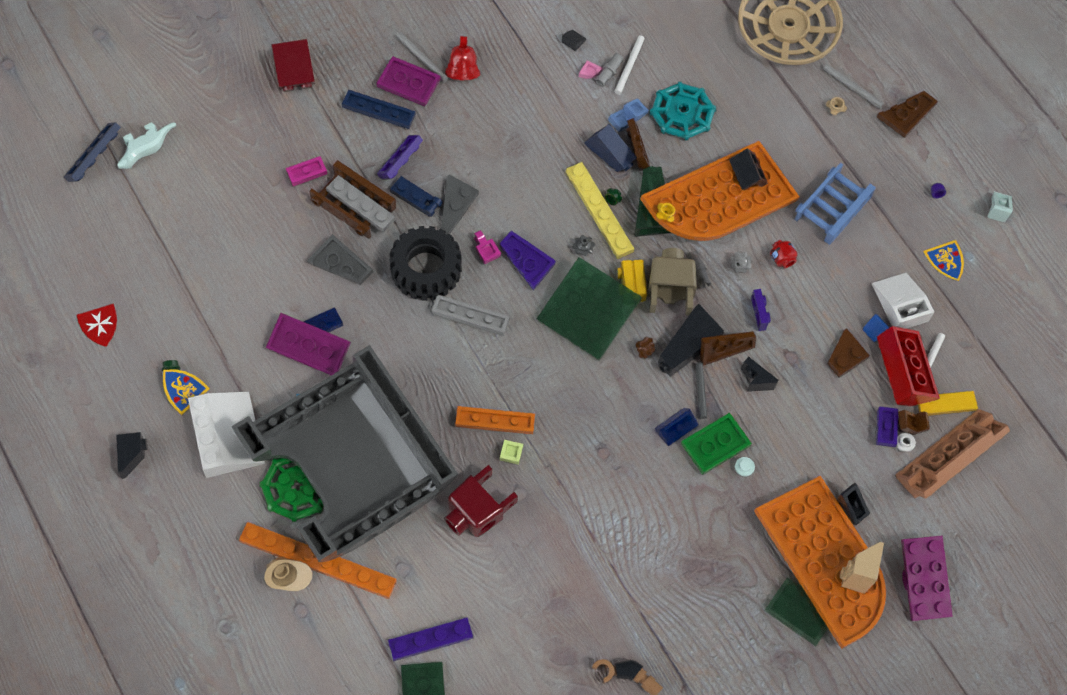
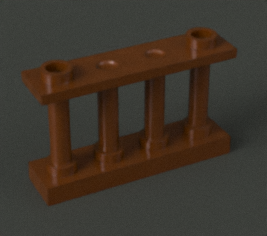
(363, 185)

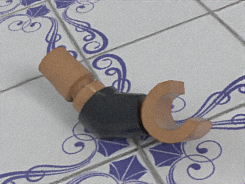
(630, 670)

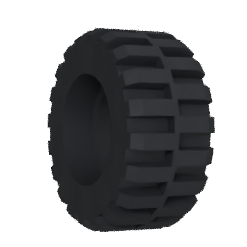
(425, 241)

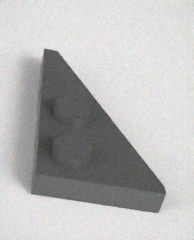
(457, 201)

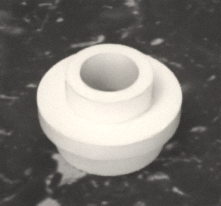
(905, 447)

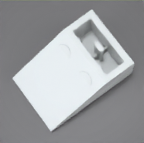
(903, 301)

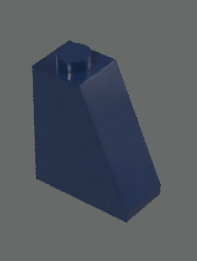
(611, 148)

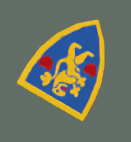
(947, 259)
(180, 386)

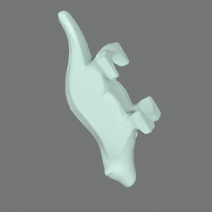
(143, 145)

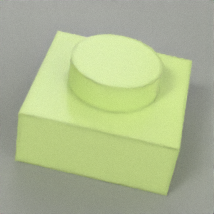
(511, 452)

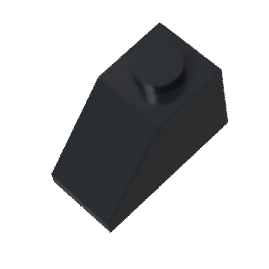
(130, 452)

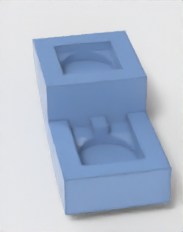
(633, 109)

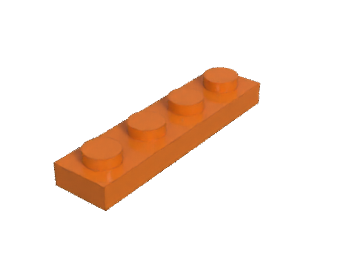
(495, 420)

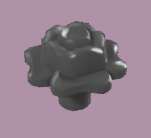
(583, 245)

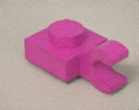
(486, 249)

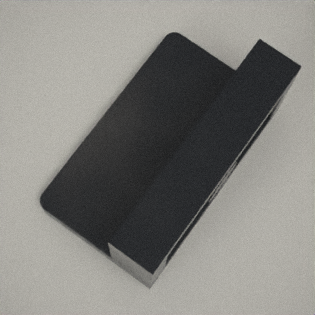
(748, 169)

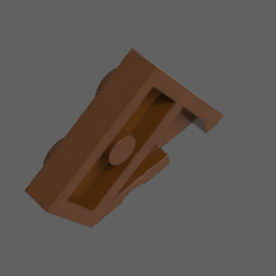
(847, 354)

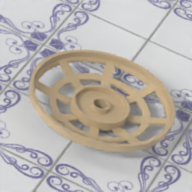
(791, 34)

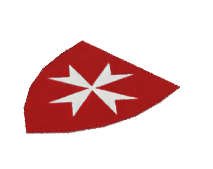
(99, 324)

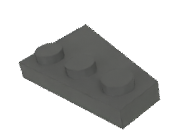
(341, 261)

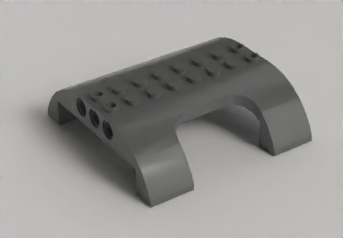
(358, 451)

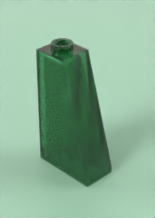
(645, 224)

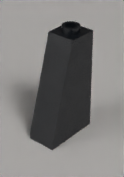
(687, 341)

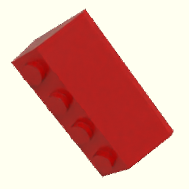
(907, 366)

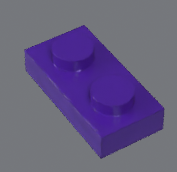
(759, 303)
(887, 426)

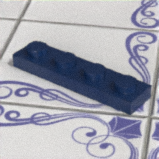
(378, 109)
(88, 157)

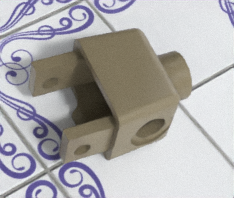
(672, 279)

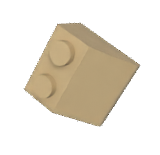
(862, 569)

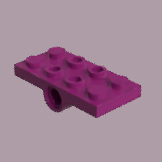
(926, 578)

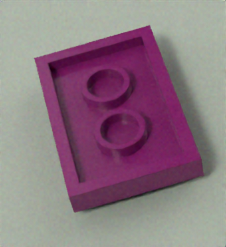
(408, 81)

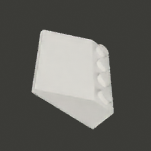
(217, 442)

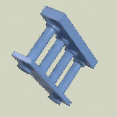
(842, 219)

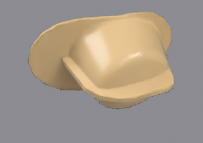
(287, 574)

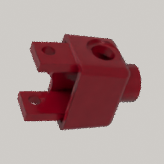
(474, 507)

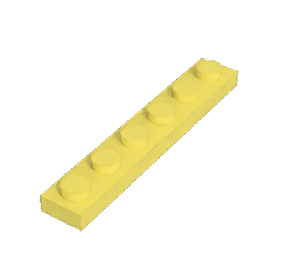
(599, 210)

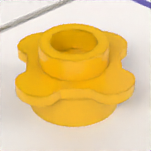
(669, 209)

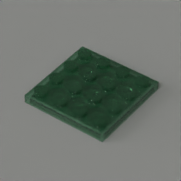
(589, 308)

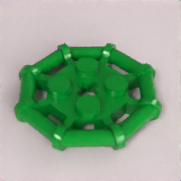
(287, 494)

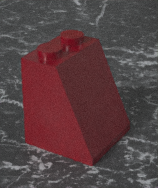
(293, 65)

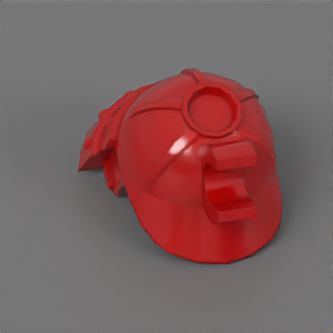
(462, 62)

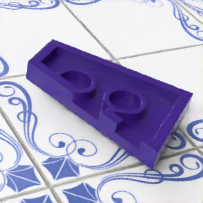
(527, 259)

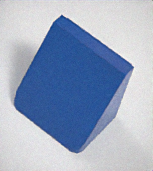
(875, 327)

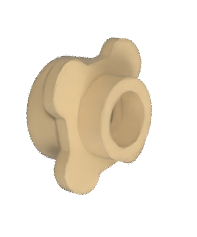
(836, 101)

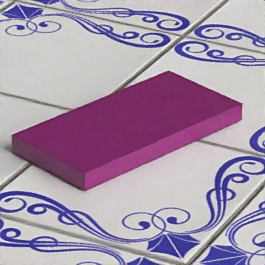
(308, 344)

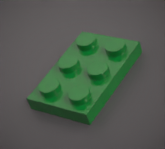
(716, 443)

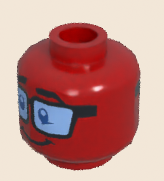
(783, 254)

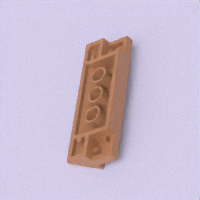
(951, 454)

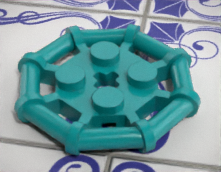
(683, 119)

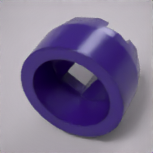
(938, 190)

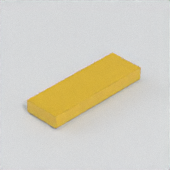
(950, 403)

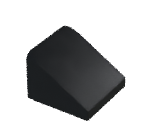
(573, 39)

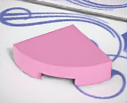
(590, 70)

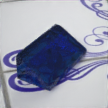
(677, 426)

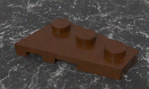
(908, 115)
(637, 145)
(724, 346)

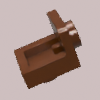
(912, 422)

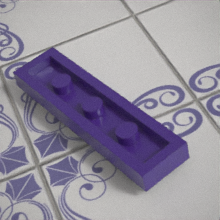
(430, 639)

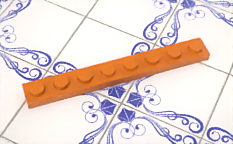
(337, 568)

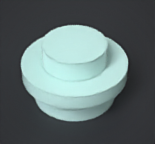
(744, 466)

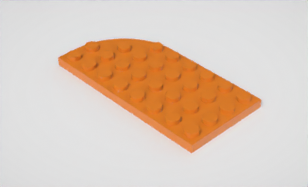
(712, 202)
(816, 545)

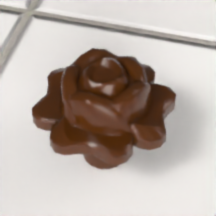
(645, 347)

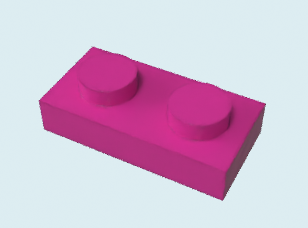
(306, 171)

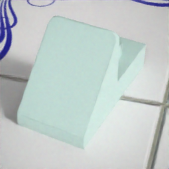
(1001, 207)

